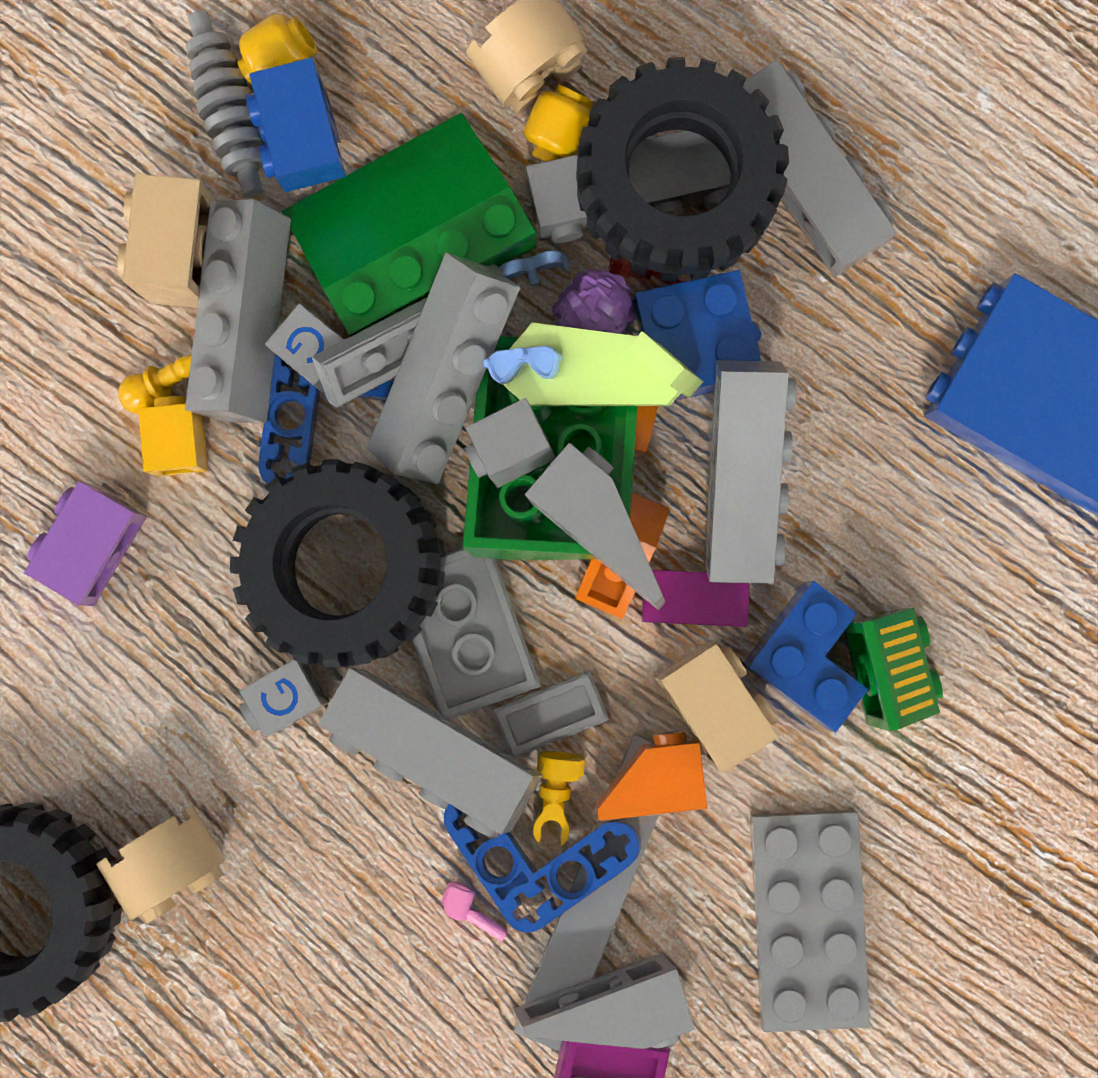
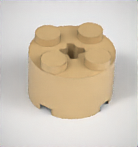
(528, 49)
(162, 865)

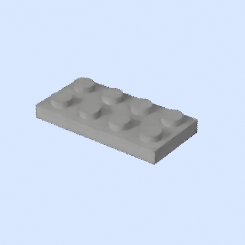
(809, 921)

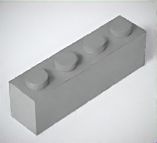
(664, 170)
(822, 185)
(238, 311)
(442, 368)
(747, 471)
(429, 751)

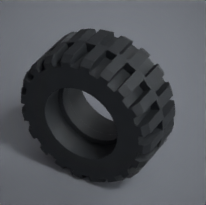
(692, 102)
(271, 549)
(79, 904)

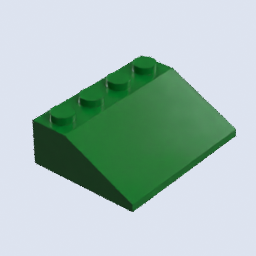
(390, 223)
(502, 519)

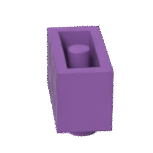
(83, 543)

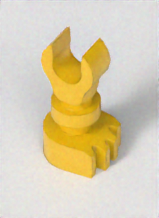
(557, 770)

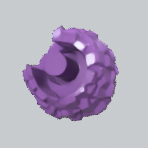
(596, 303)

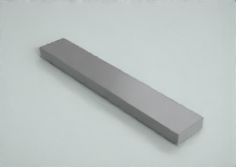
(587, 926)

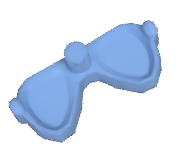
(530, 265)
(506, 363)

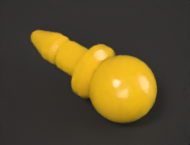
(142, 388)

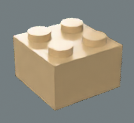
(165, 239)
(717, 705)

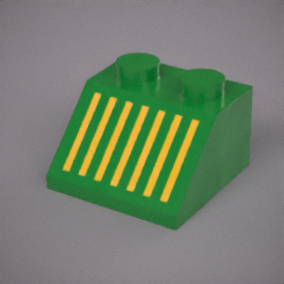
(893, 667)

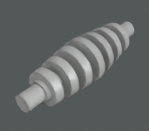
(223, 104)

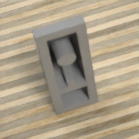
(588, 507)
(623, 1008)

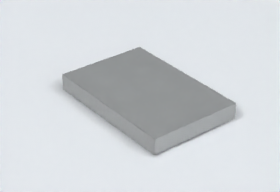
(473, 639)

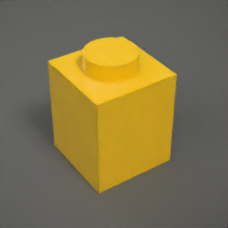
(172, 438)

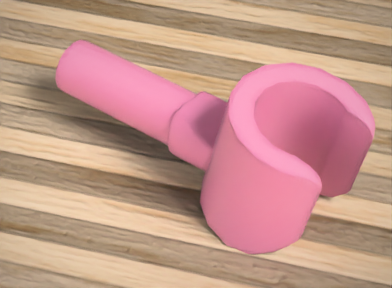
(457, 905)

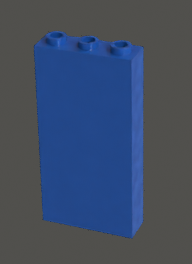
(1027, 388)

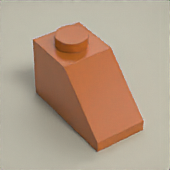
(604, 588)
(657, 780)

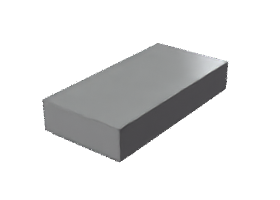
(550, 714)

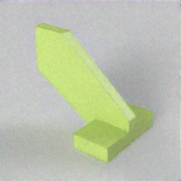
(602, 370)

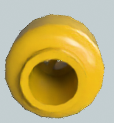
(274, 43)
(557, 123)

